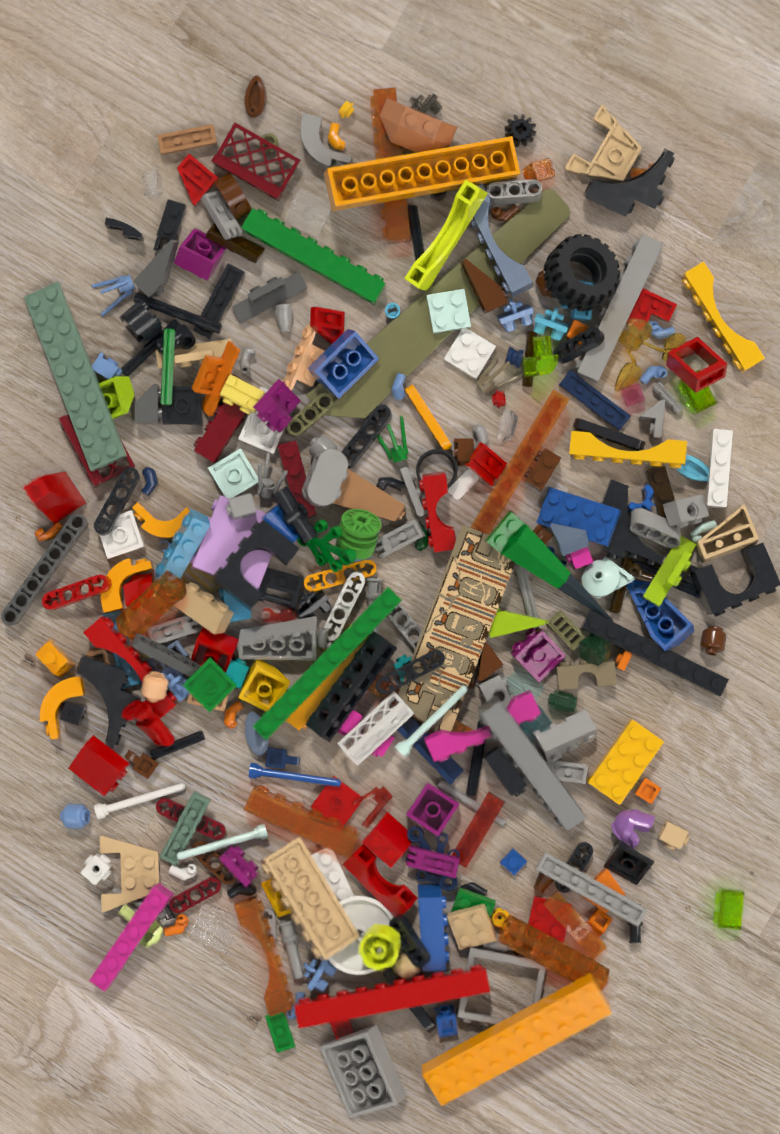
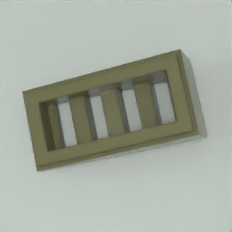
(575, 644)

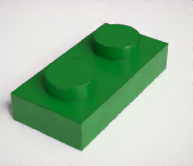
(280, 1031)

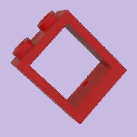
(703, 378)

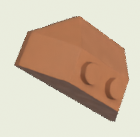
(414, 128)

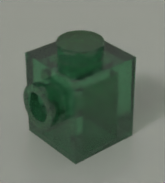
(594, 649)

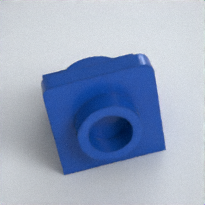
(446, 1020)

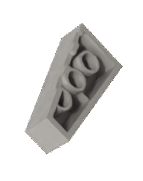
(280, 641)

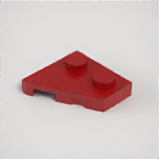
(196, 178)
(327, 323)

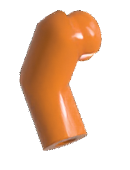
(178, 927)

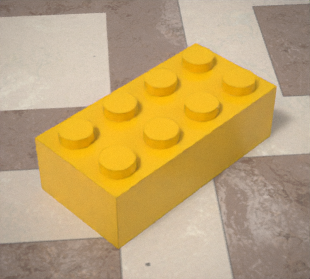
(625, 761)

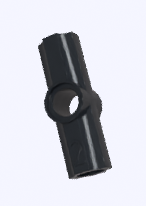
(295, 514)

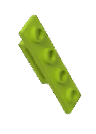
(670, 571)

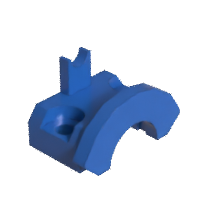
(647, 501)

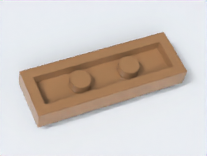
(187, 139)

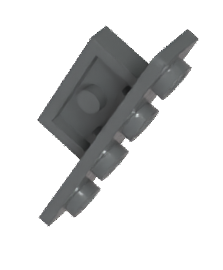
(268, 296)

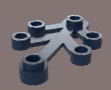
(441, 879)

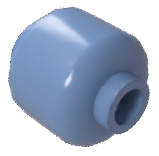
(75, 816)

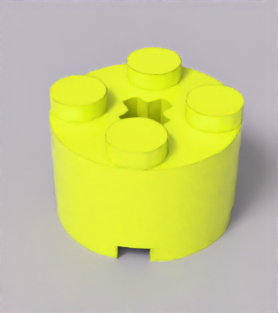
(382, 936)

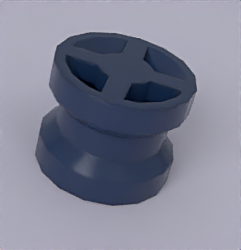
(514, 357)

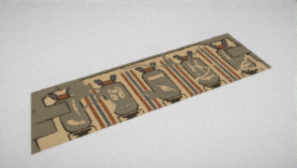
(457, 625)

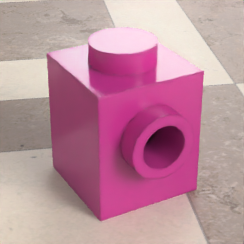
(579, 558)

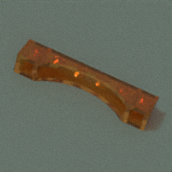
(251, 917)

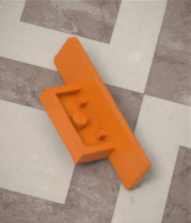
(213, 376)

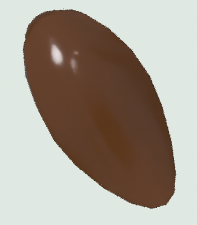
(255, 97)

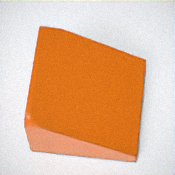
(575, 329)
(599, 921)

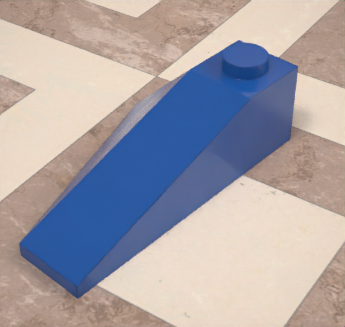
(665, 623)

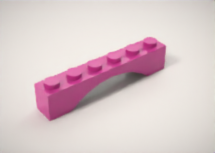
(444, 743)
(131, 936)

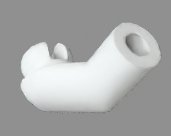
(184, 873)

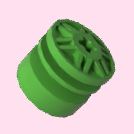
(359, 532)

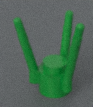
(397, 452)

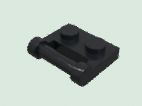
(282, 582)

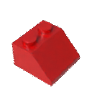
(215, 646)
(388, 839)

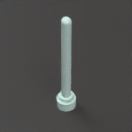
(405, 746)
(258, 833)

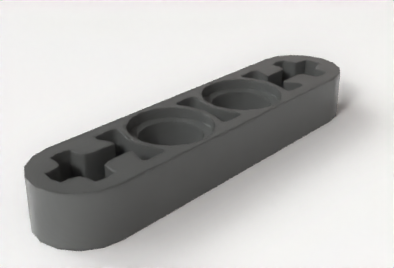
(165, 655)

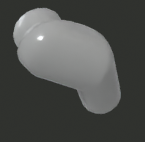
(481, 434)

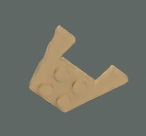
(614, 155)
(138, 872)

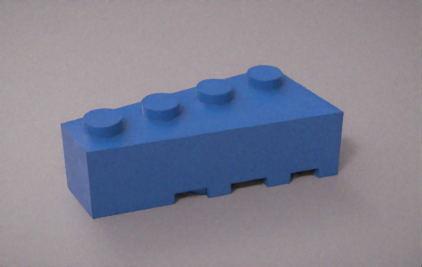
(432, 925)

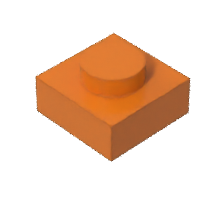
(622, 660)
(648, 790)

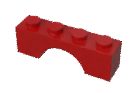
(435, 487)
(393, 897)

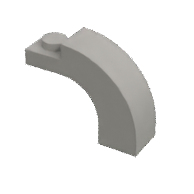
(315, 149)

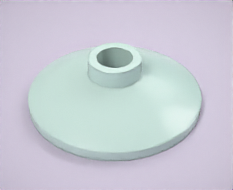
(603, 585)

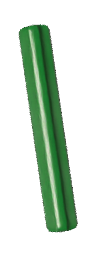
(167, 366)

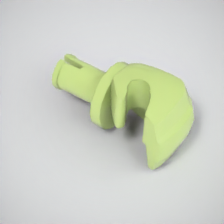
(152, 935)

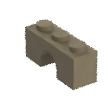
(568, 674)

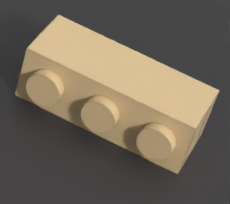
(205, 609)

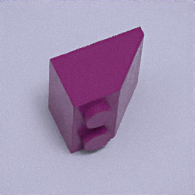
(199, 255)

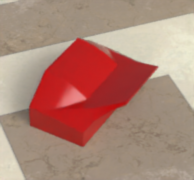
(136, 586)

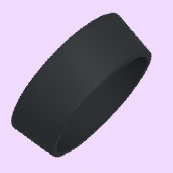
(442, 452)

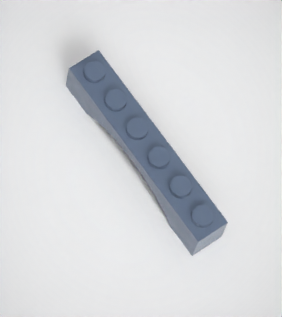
(513, 274)

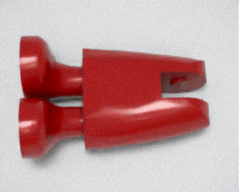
(149, 722)

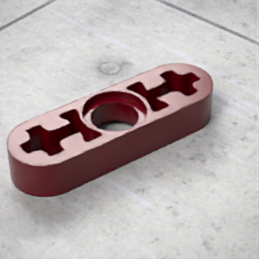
(180, 897)

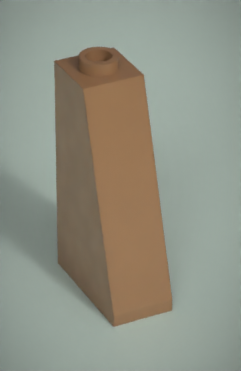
(361, 494)

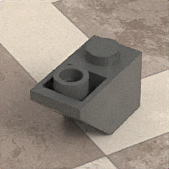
(148, 407)

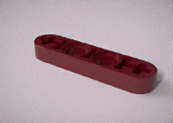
(210, 833)

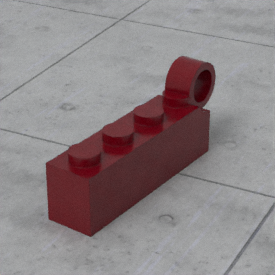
(219, 431)

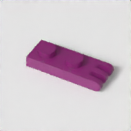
(433, 861)

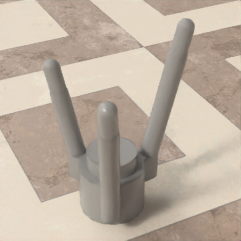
(266, 487)

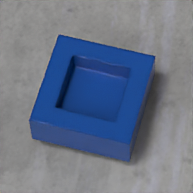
(513, 861)

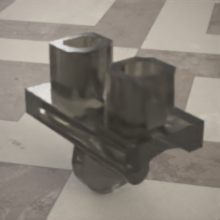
(429, 103)

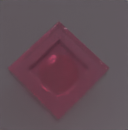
(632, 395)

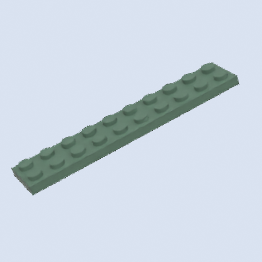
(75, 376)

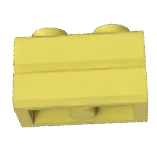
(241, 393)

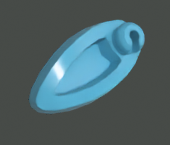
(694, 469)

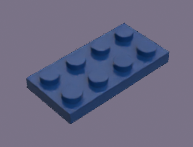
(579, 513)

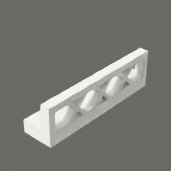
(378, 730)

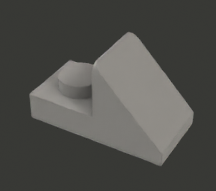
(656, 414)

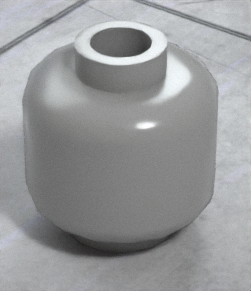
(321, 443)

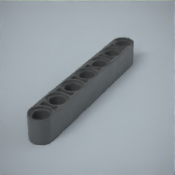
(53, 565)

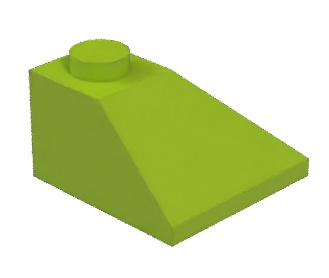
(118, 395)

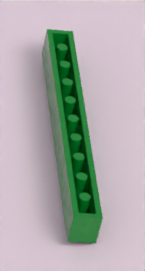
(327, 663)

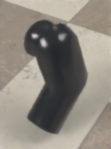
(390, 481)

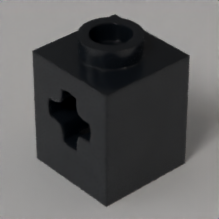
(73, 713)

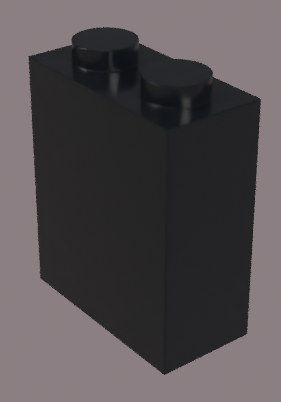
(505, 771)

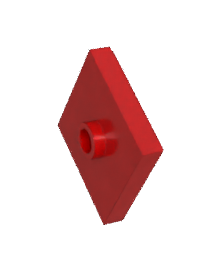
(337, 802)

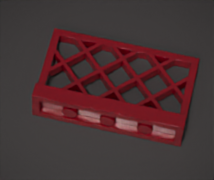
(248, 176)
(94, 476)

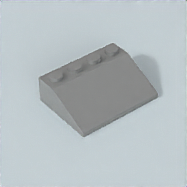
(363, 1071)

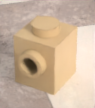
(673, 836)

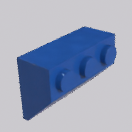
(343, 363)

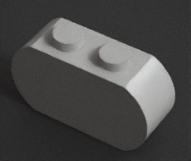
(325, 477)

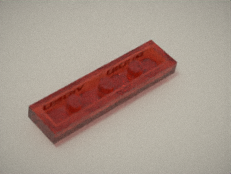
(478, 828)

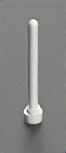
(102, 809)

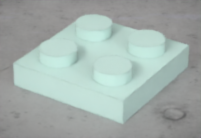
(448, 311)
(234, 474)

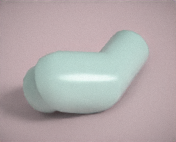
(703, 527)

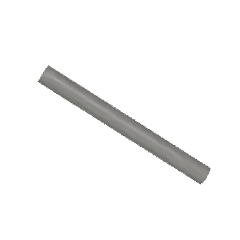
(467, 800)

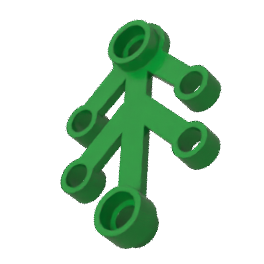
(346, 556)

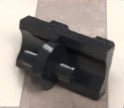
(311, 603)

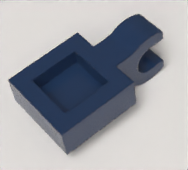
(278, 758)

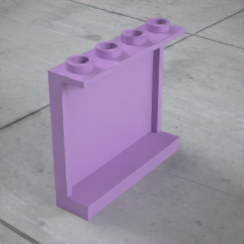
(223, 539)

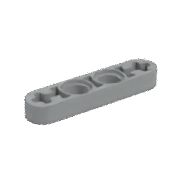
(404, 629)

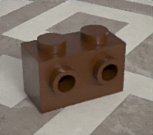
(542, 470)

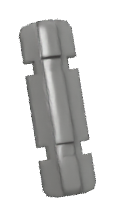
(669, 399)

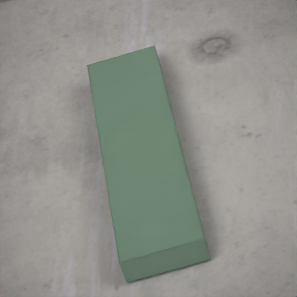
(185, 827)

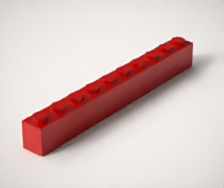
(392, 997)

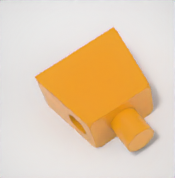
(54, 658)

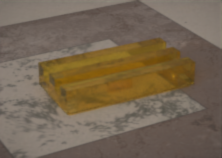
(212, 590)

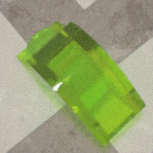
(543, 360)

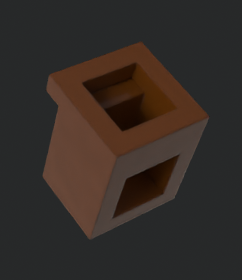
(464, 450)

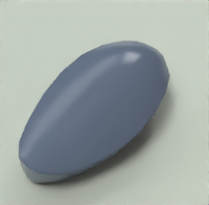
(254, 739)

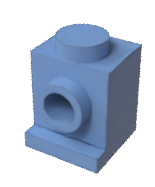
(106, 368)

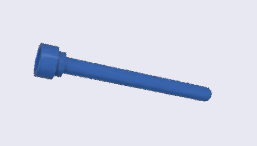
(257, 771)

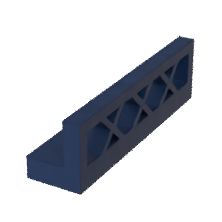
(447, 769)

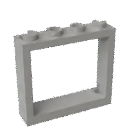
(501, 956)

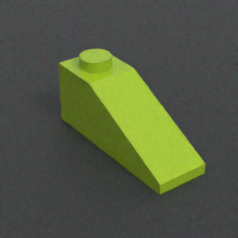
(509, 622)

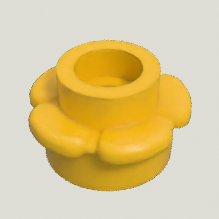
(346, 109)
(494, 916)

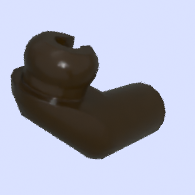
(639, 575)

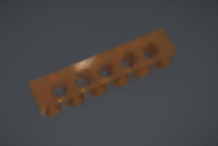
(550, 952)

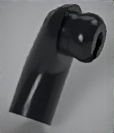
(474, 887)
(240, 889)

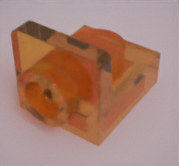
(539, 170)

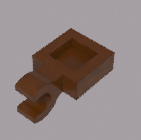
(143, 765)

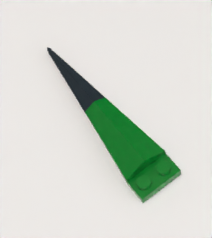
(522, 546)

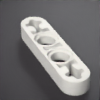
(346, 607)

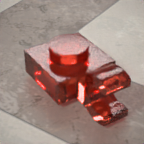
(284, 615)

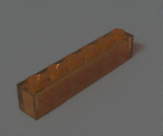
(302, 821)

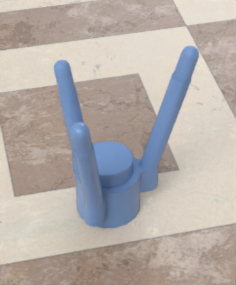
(123, 283)

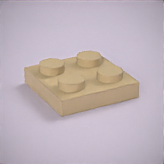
(471, 926)

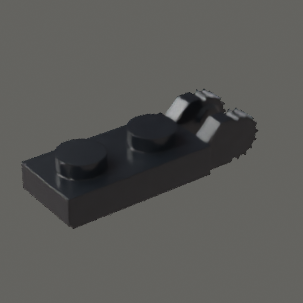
(170, 222)

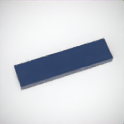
(594, 400)

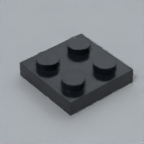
(185, 407)

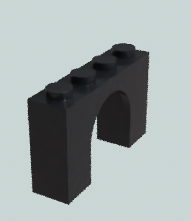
(263, 538)
(762, 579)

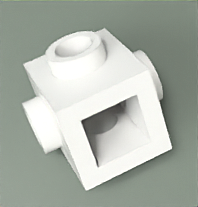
(92, 873)

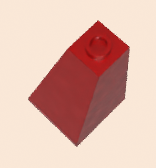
(54, 495)

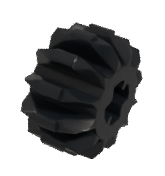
(528, 132)

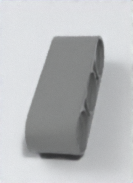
(522, 186)
(654, 528)

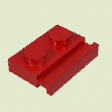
(486, 463)

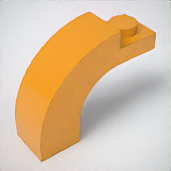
(159, 528)
(112, 599)
(55, 698)

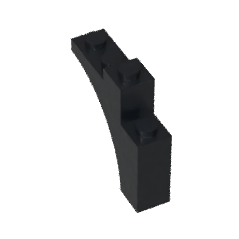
(621, 194)
(623, 538)
(108, 681)

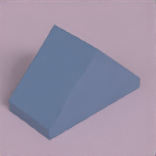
(569, 538)

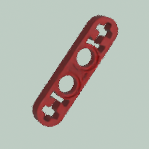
(77, 595)

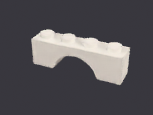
(718, 479)

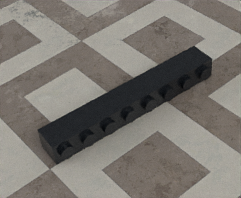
(654, 653)

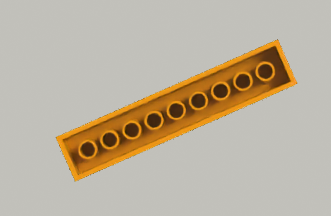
(421, 173)
(516, 1039)

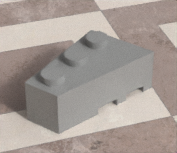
(565, 736)

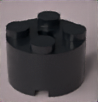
(141, 323)

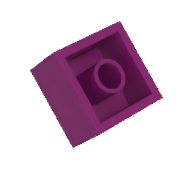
(432, 809)

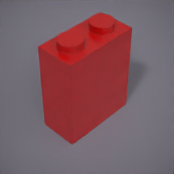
(99, 766)

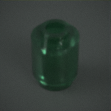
(562, 701)

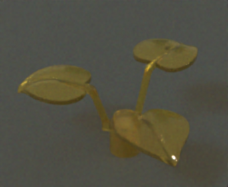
(632, 339)

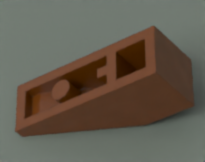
(485, 289)

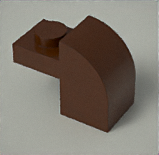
(233, 195)

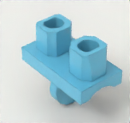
(558, 327)

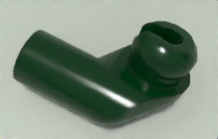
(423, 542)

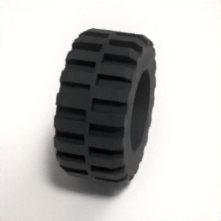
(596, 258)

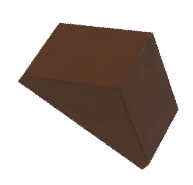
(488, 662)

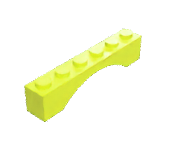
(431, 261)

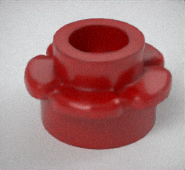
(499, 399)

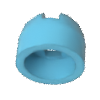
(393, 314)

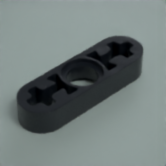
(587, 345)
(576, 851)
(417, 943)

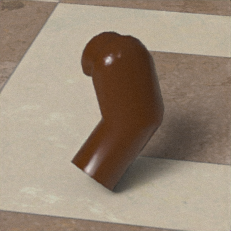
(504, 215)

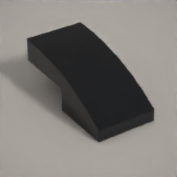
(128, 231)

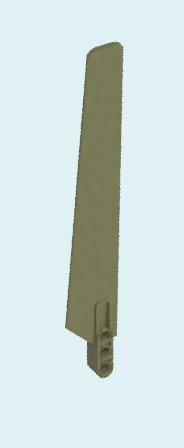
(410, 336)

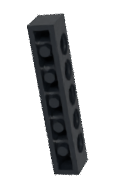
(359, 681)

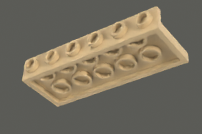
(309, 899)

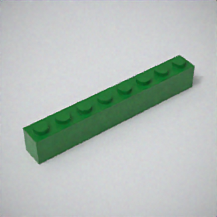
(314, 257)

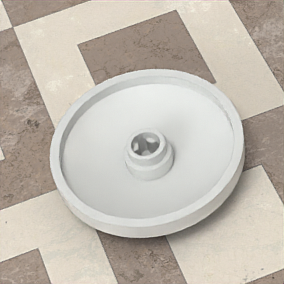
(363, 914)

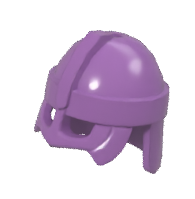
(629, 820)

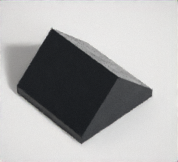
(628, 862)

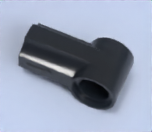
(183, 339)

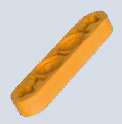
(427, 417)
(341, 579)

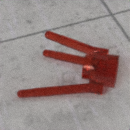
(381, 797)

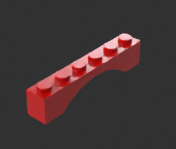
(105, 636)

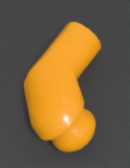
(333, 138)

